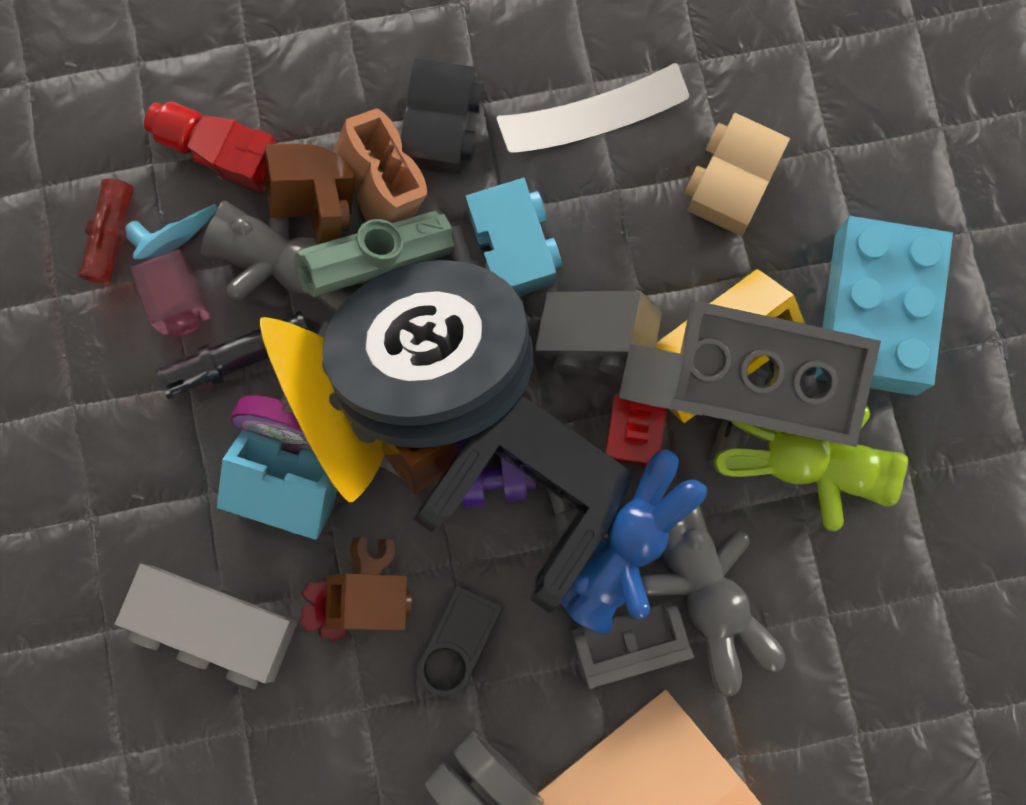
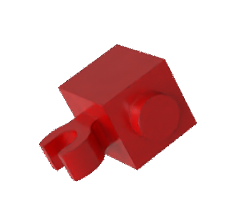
(634, 431)

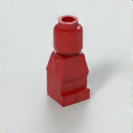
(216, 142)

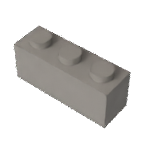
(205, 626)

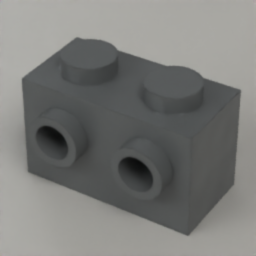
(595, 329)

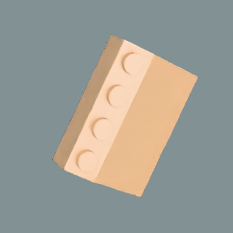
(651, 761)

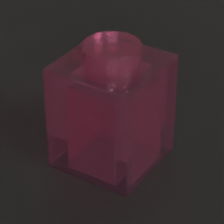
(171, 293)

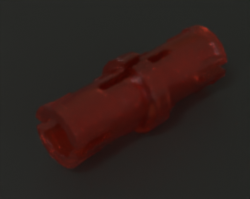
(106, 231)

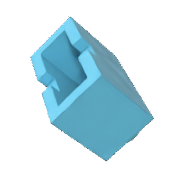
(509, 223)
(275, 485)

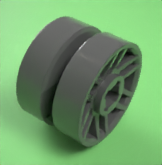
(487, 778)

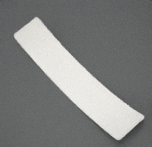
(595, 114)

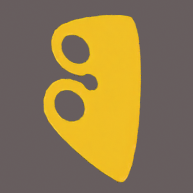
(299, 369)

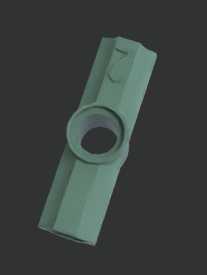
(350, 258)

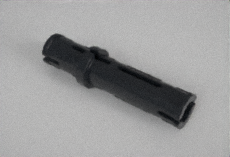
(218, 361)

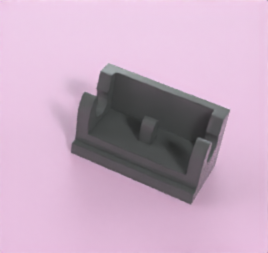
(632, 646)

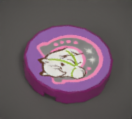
(266, 418)

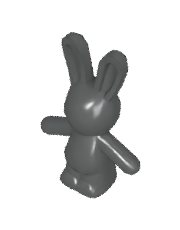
(260, 252)
(714, 602)

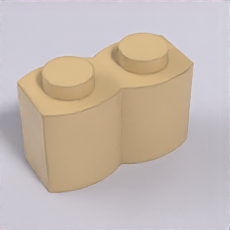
(736, 174)

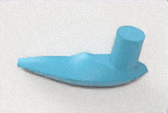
(167, 238)

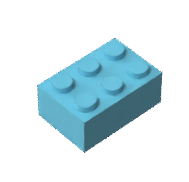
(891, 289)

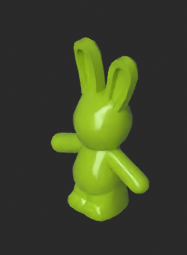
(834, 466)

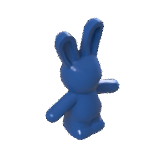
(635, 539)

